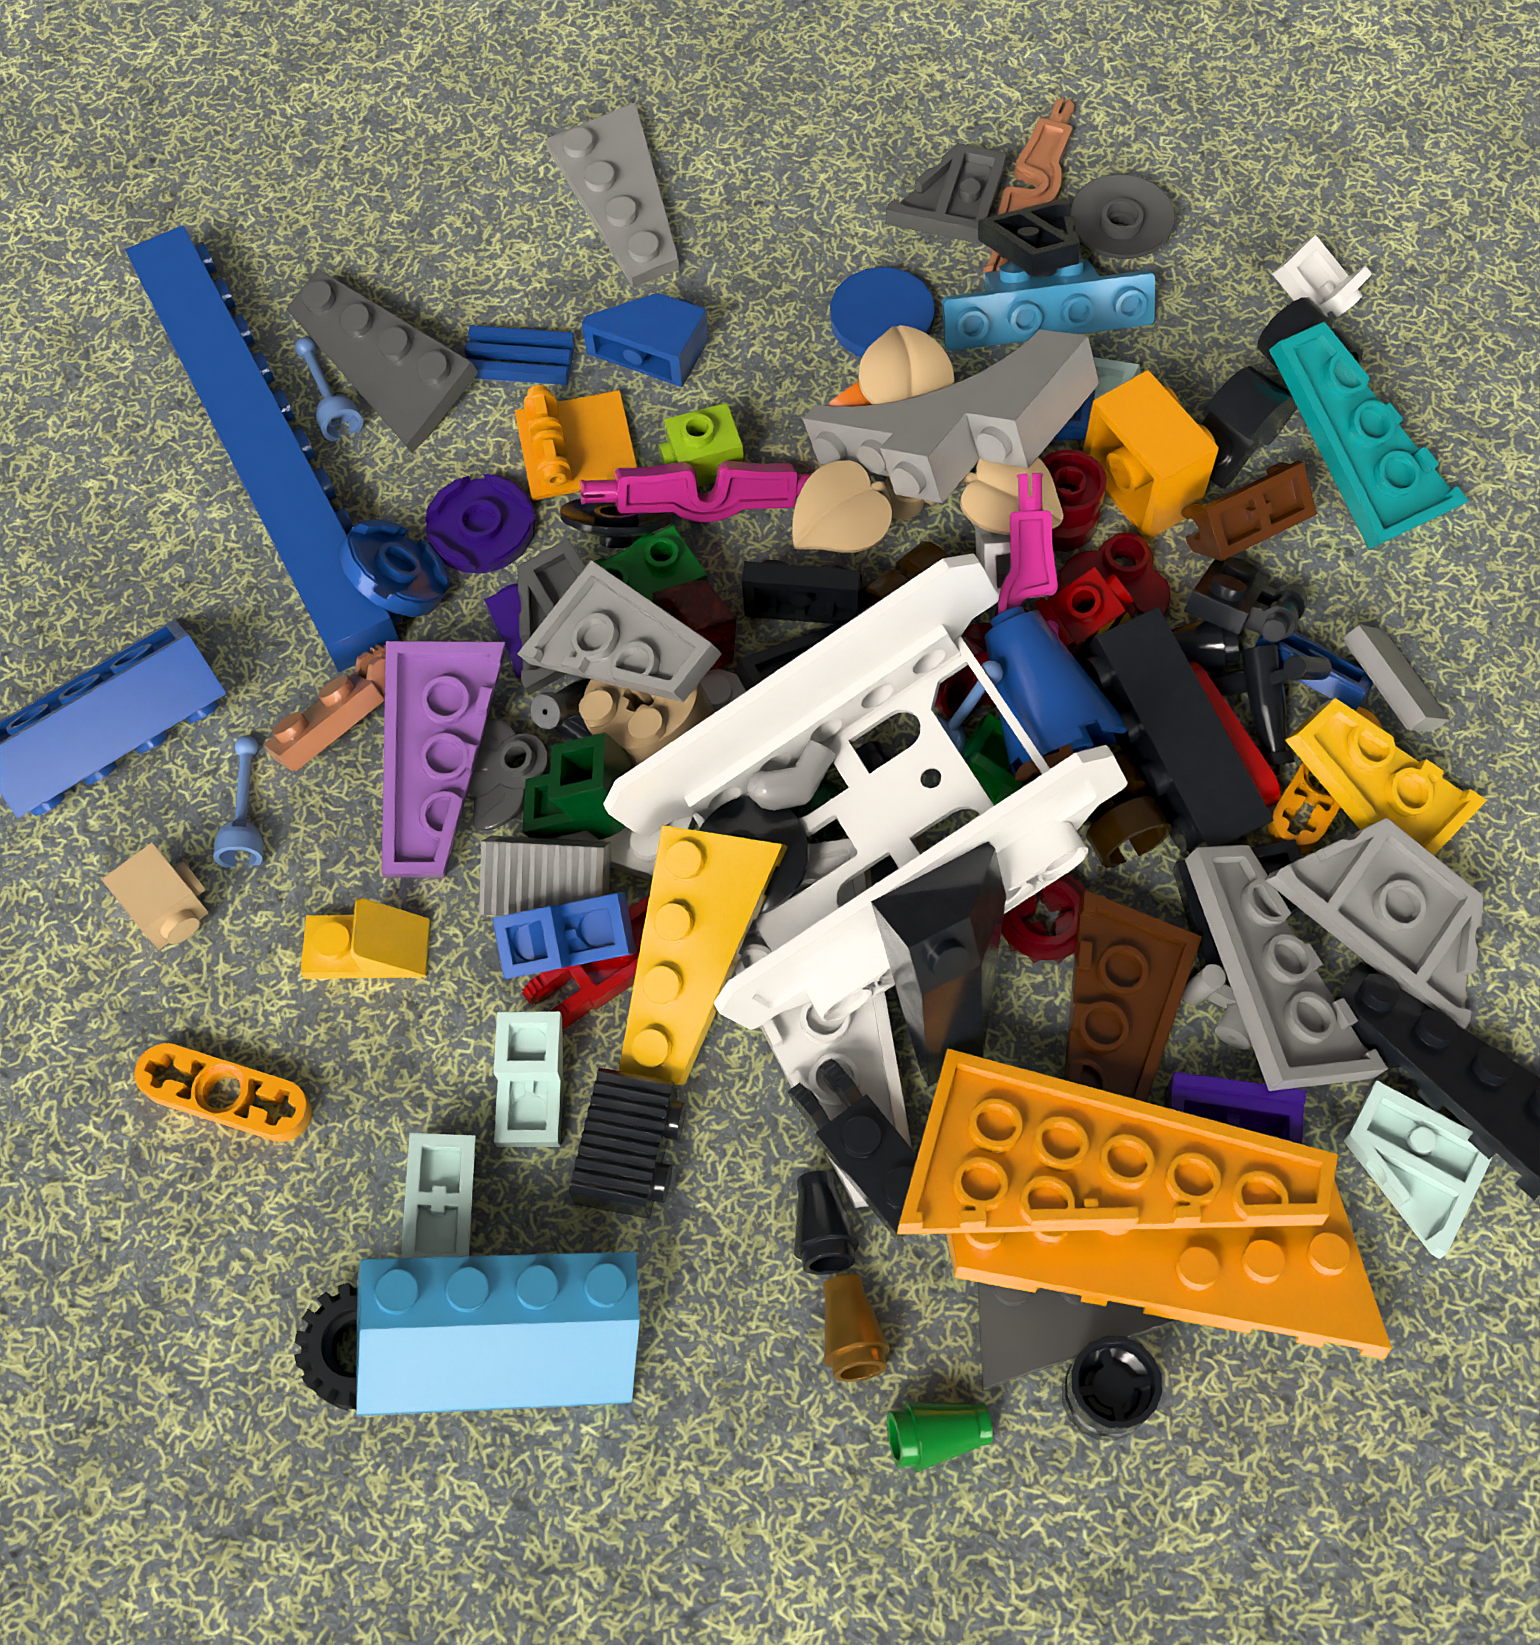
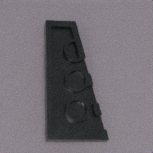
(1452, 1070)

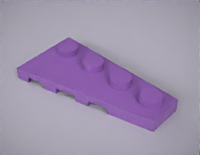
(432, 737)

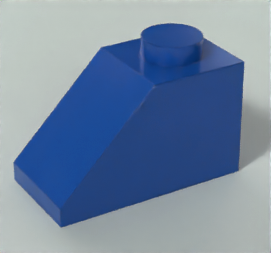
(649, 336)

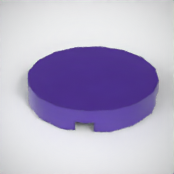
(486, 538)

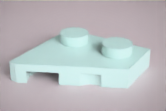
(1418, 1163)

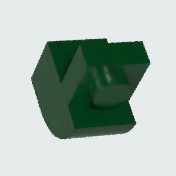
(575, 789)

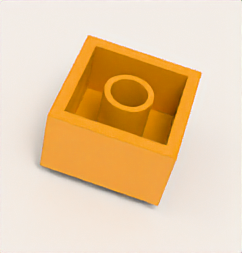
(1150, 453)

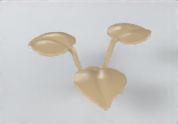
(849, 514)

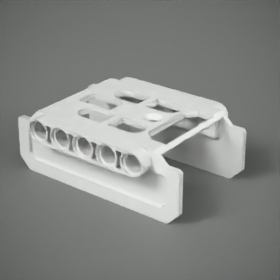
(832, 695)

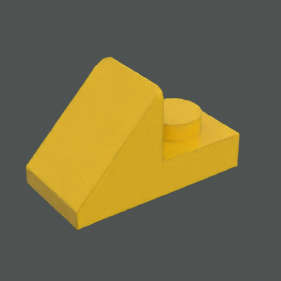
(369, 944)

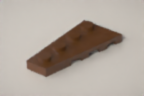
(1123, 995)

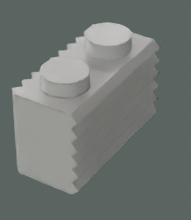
(540, 873)

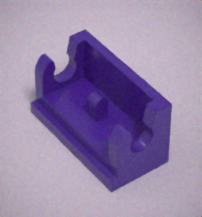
(1239, 1104)

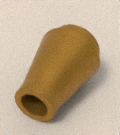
(852, 1333)

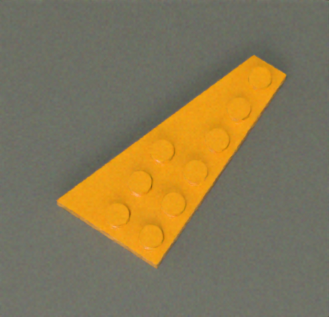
(1062, 1156)
(1227, 1278)

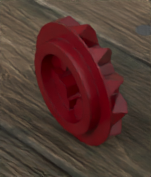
(1031, 937)

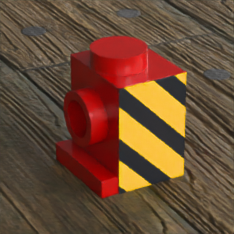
(1078, 628)

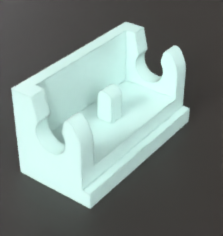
(438, 1195)

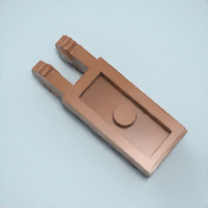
(340, 707)

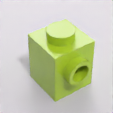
(702, 440)

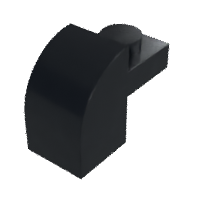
(1243, 415)

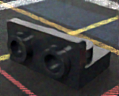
(800, 592)

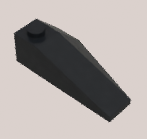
(944, 953)

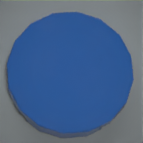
(874, 302)
(393, 568)

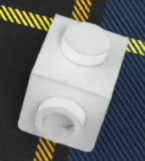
(1318, 275)

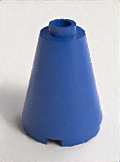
(1046, 689)

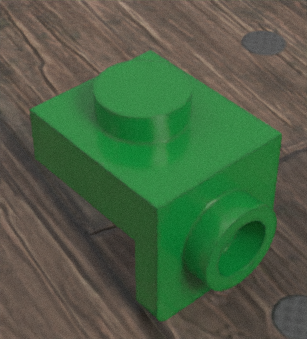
(989, 761)

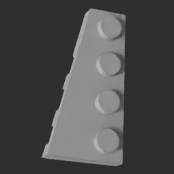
(618, 188)
(1285, 1006)

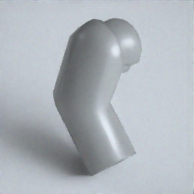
(792, 785)

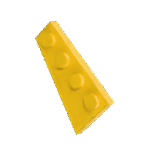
(694, 925)

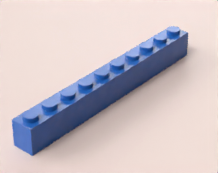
(259, 440)

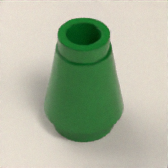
(936, 1432)

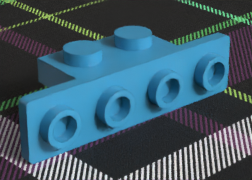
(1067, 302)

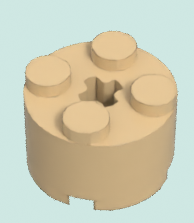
(639, 719)

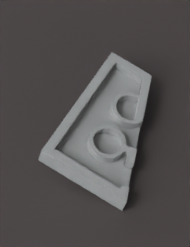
(619, 639)

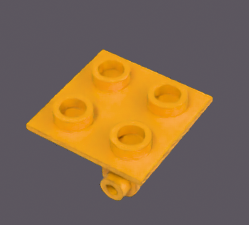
(572, 440)

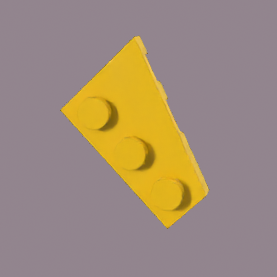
(1379, 780)

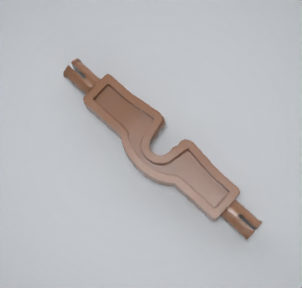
(1038, 166)

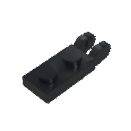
(861, 1145)

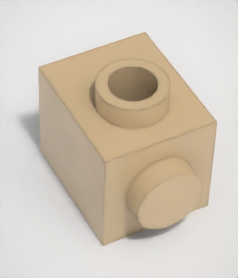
(158, 896)

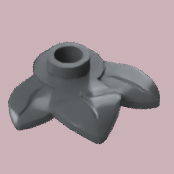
(495, 783)

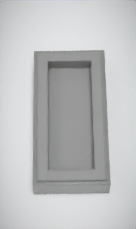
(1395, 679)

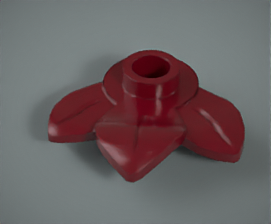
(1141, 581)

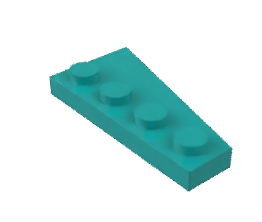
(1371, 458)

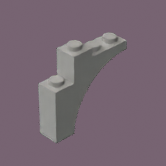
(994, 416)

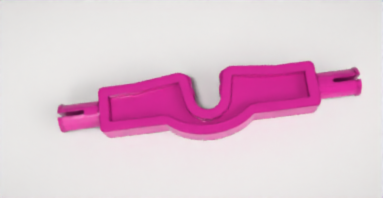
(675, 490)
(1030, 550)

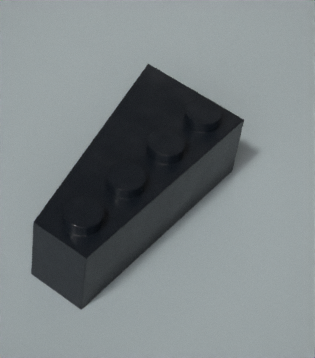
(1174, 734)

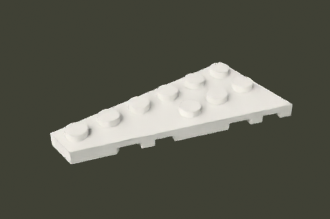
(857, 1042)

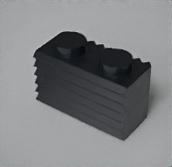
(626, 1143)

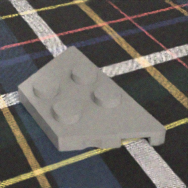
(1393, 911)

